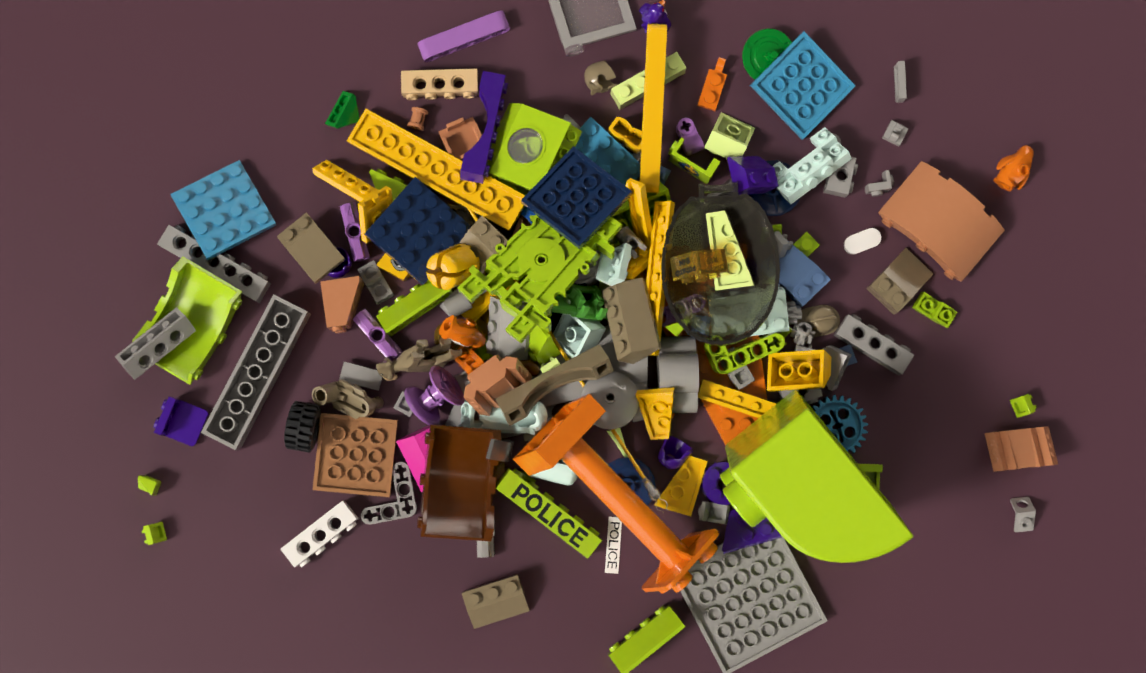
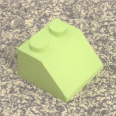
(729, 137)

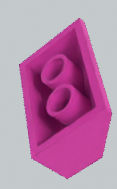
(414, 452)

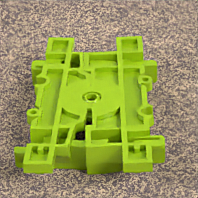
(544, 279)

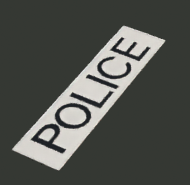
(613, 545)

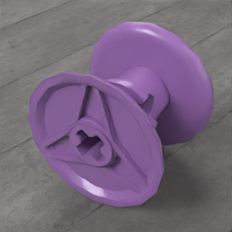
(425, 403)

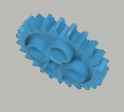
(852, 420)

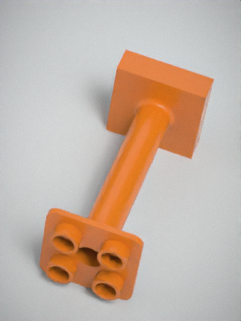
(563, 440)

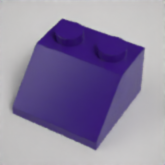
(752, 174)

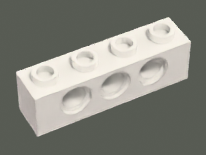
(293, 550)

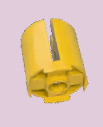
(451, 266)

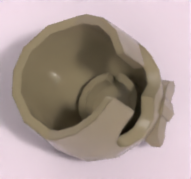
(598, 77)

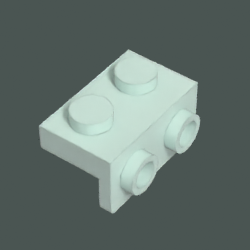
(614, 271)

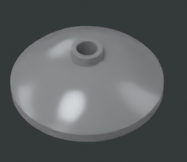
(622, 407)

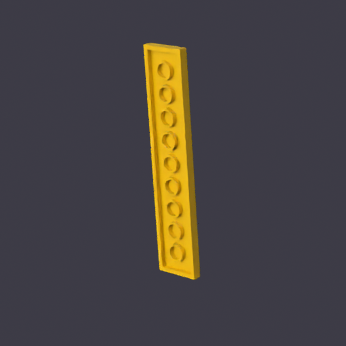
(435, 169)

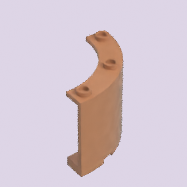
(942, 220)

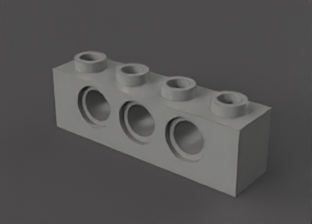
(155, 343)
(902, 353)

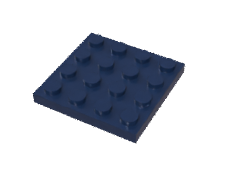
(576, 197)
(416, 229)

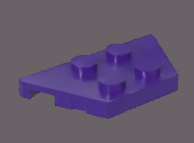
(741, 535)

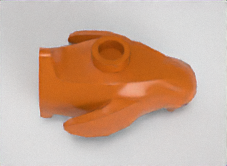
(1014, 169)
(462, 332)

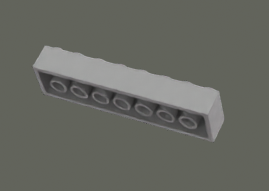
(256, 373)

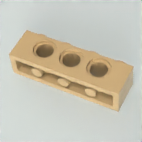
(411, 78)

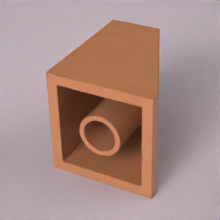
(341, 302)

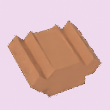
(493, 380)
(1021, 448)

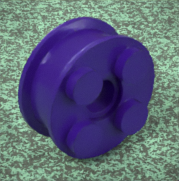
(710, 483)

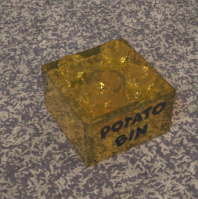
(699, 265)

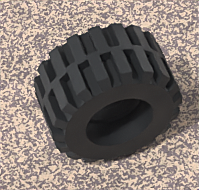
(302, 426)

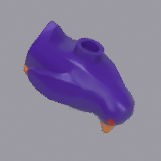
(654, 14)

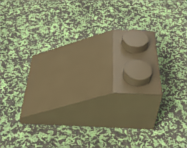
(483, 238)
(311, 248)
(900, 281)

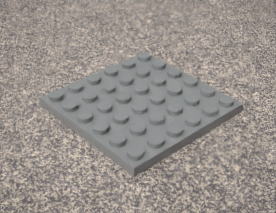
(751, 602)

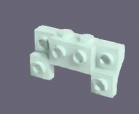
(813, 167)

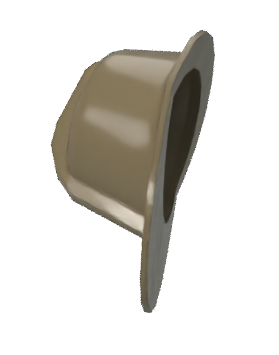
(822, 318)

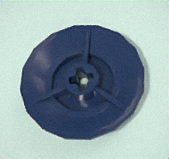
(774, 203)
(628, 473)

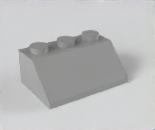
(498, 340)

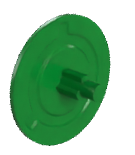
(762, 50)

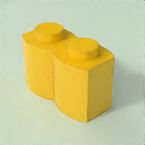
(624, 133)

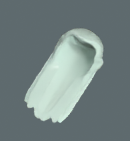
(533, 422)

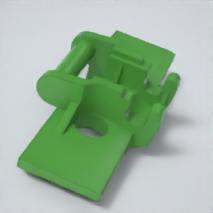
(577, 306)

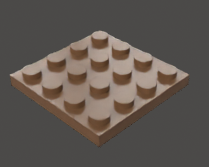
(355, 455)

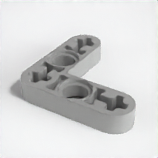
(397, 506)

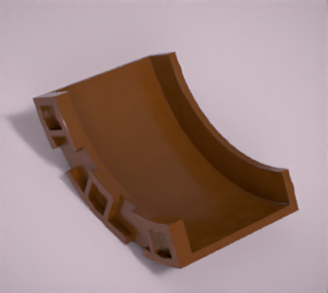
(458, 484)

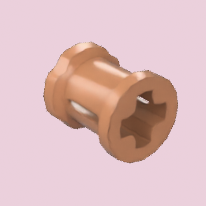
(417, 118)

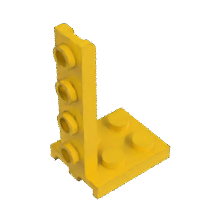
(372, 201)
(641, 226)

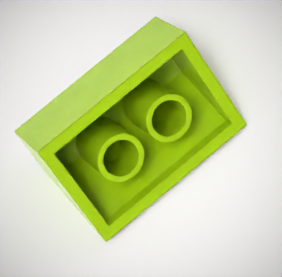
(542, 346)

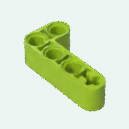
(746, 350)

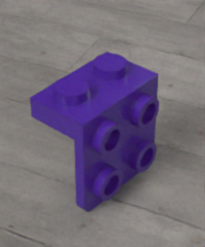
(180, 421)

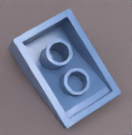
(800, 276)

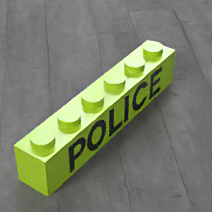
(548, 513)

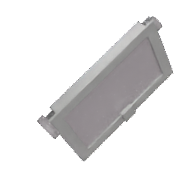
(590, 21)

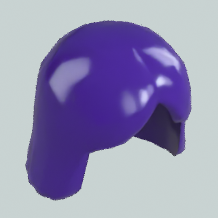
(678, 449)

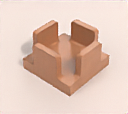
(460, 136)

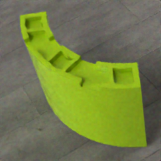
(208, 306)

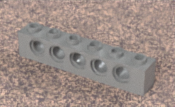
(255, 291)

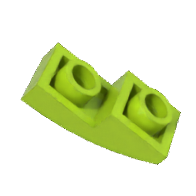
(934, 310)

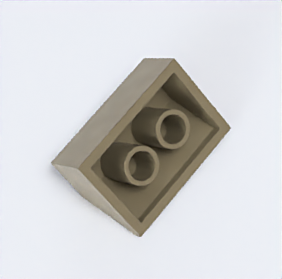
(495, 601)

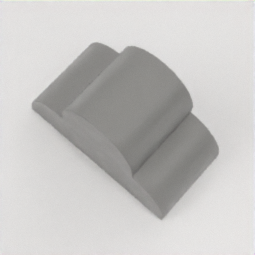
(679, 369)

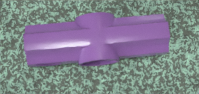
(351, 220)
(369, 327)

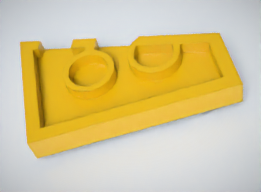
(656, 410)
(684, 487)

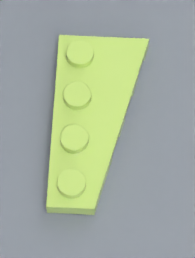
(723, 237)

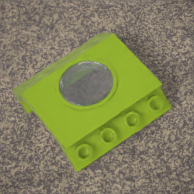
(529, 145)

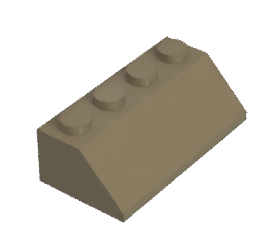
(631, 320)

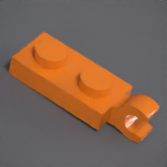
(713, 86)

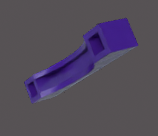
(475, 161)

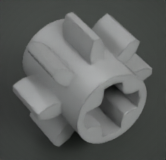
(794, 312)
(802, 333)

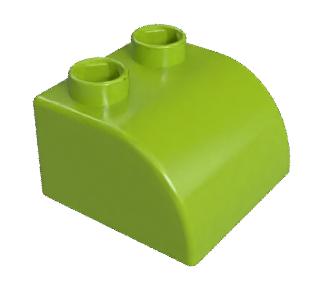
(809, 487)

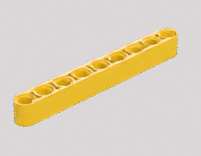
(653, 106)

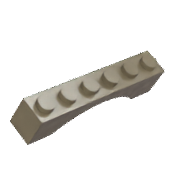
(587, 366)

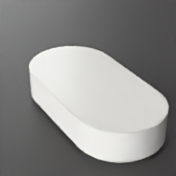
(862, 241)

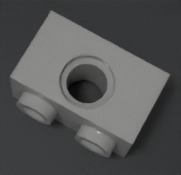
(839, 187)

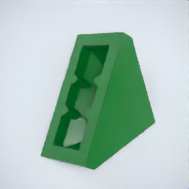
(344, 112)

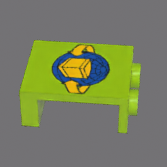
(690, 167)

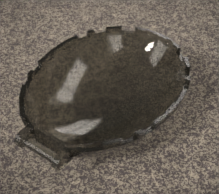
(727, 314)

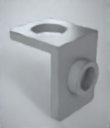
(1024, 516)

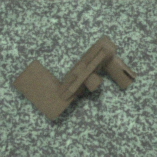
(347, 398)

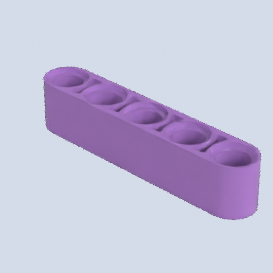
(463, 36)

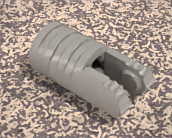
(627, 236)

